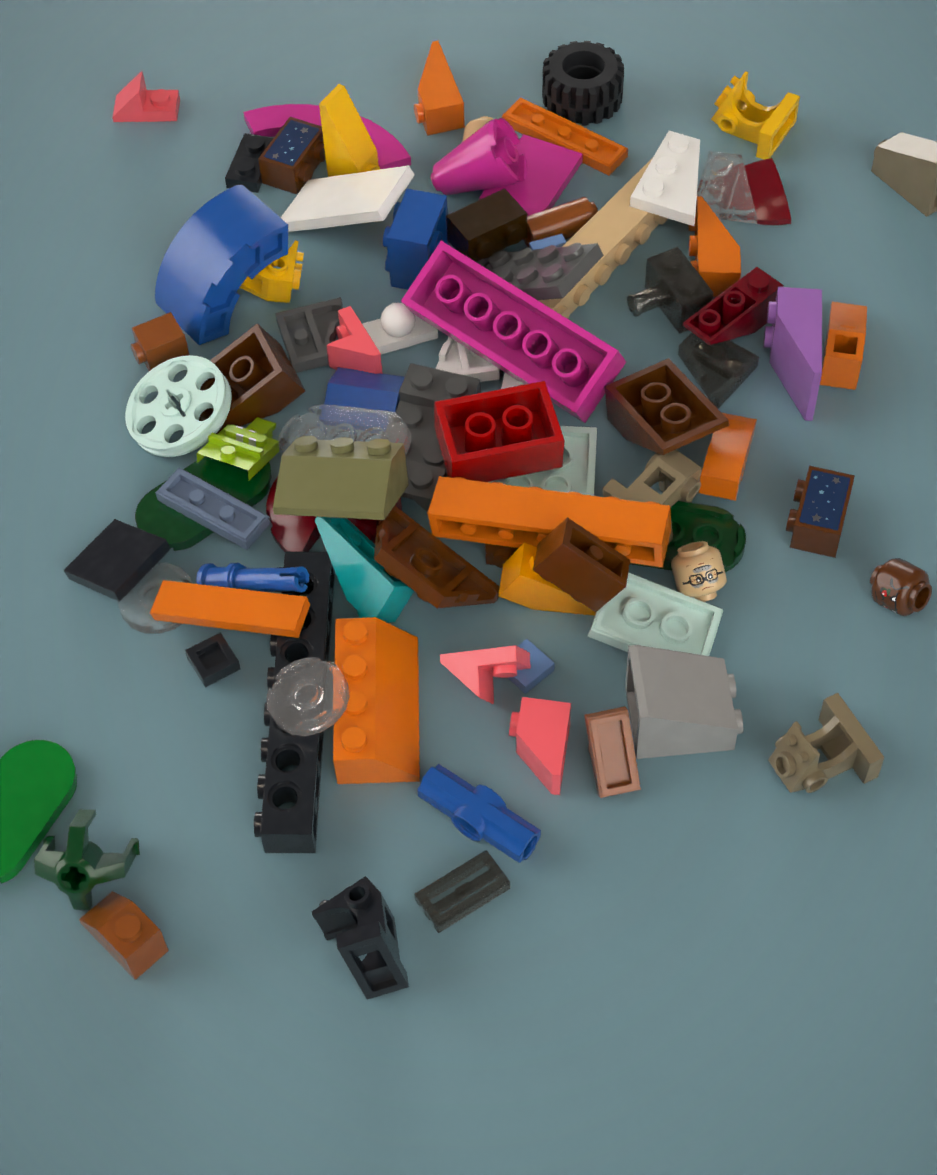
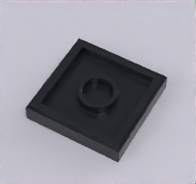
(117, 559)

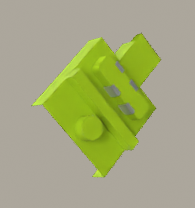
(243, 447)

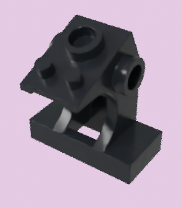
(364, 926)

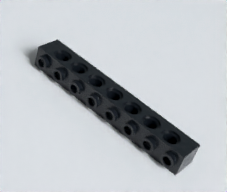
(296, 827)

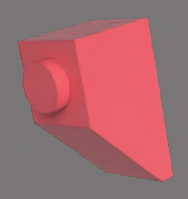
(542, 738)

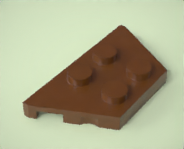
(429, 565)

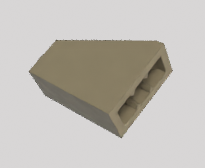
(910, 169)

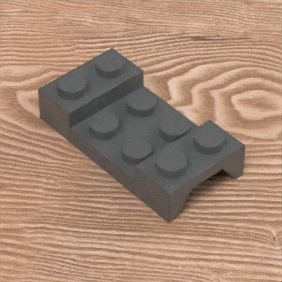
(416, 407)

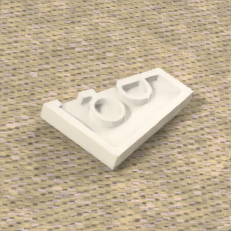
(671, 180)

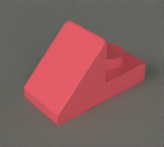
(138, 104)
(354, 347)
(480, 666)

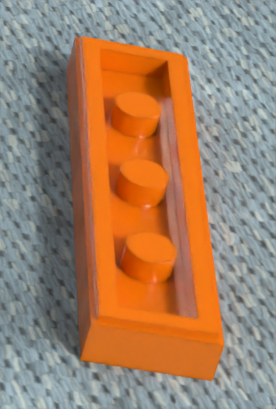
(547, 126)
(230, 608)

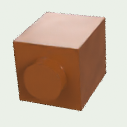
(158, 341)

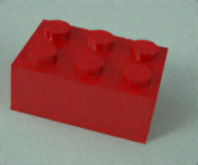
(499, 433)

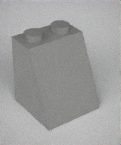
(680, 703)

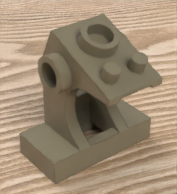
(676, 477)
(841, 741)

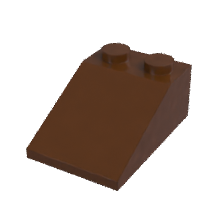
(258, 377)
(661, 408)

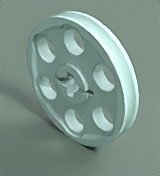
(164, 409)

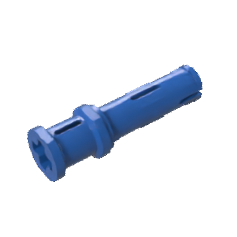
(254, 579)

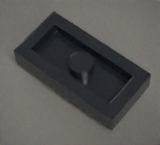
(245, 164)

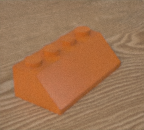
(380, 727)

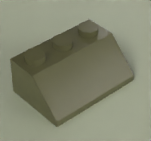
(340, 478)

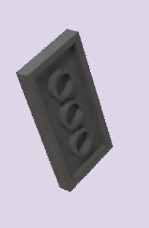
(546, 271)

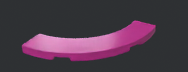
(270, 119)

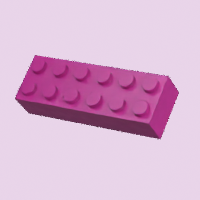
(513, 330)

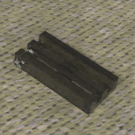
(470, 904)

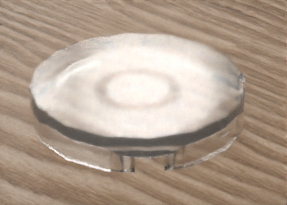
(138, 602)
(308, 696)

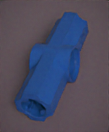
(479, 813)

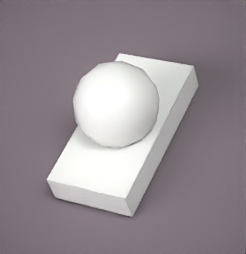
(399, 329)

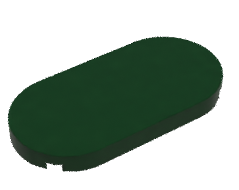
(698, 523)
(184, 532)

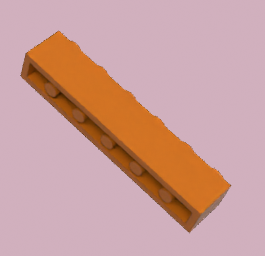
(518, 514)

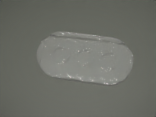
(334, 421)

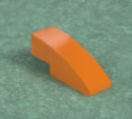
(727, 458)

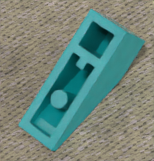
(360, 576)

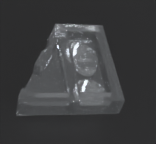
(727, 188)

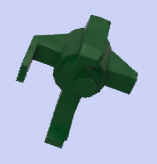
(82, 862)

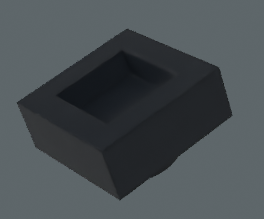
(212, 659)

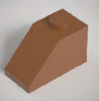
(125, 933)

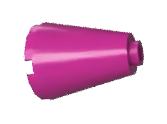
(482, 161)

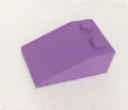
(796, 344)

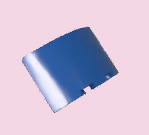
(212, 258)

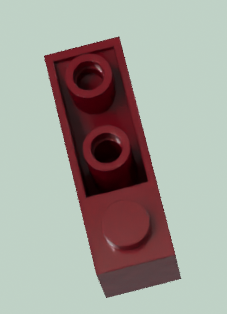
(737, 310)

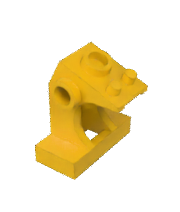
(753, 122)
(275, 283)

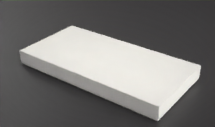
(347, 199)

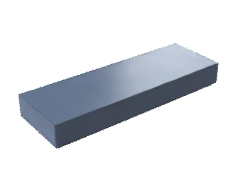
(213, 508)

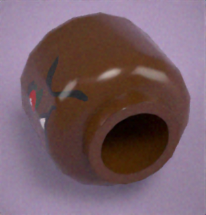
(900, 587)

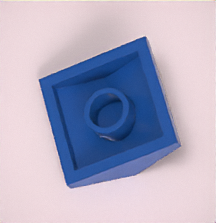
(364, 390)

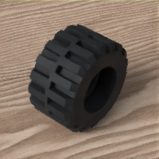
(583, 82)

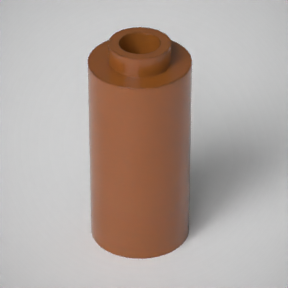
(561, 219)

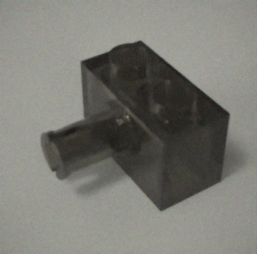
(673, 287)

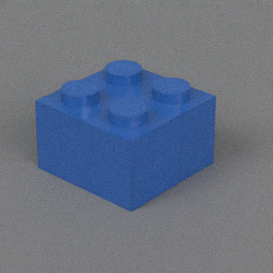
(414, 235)

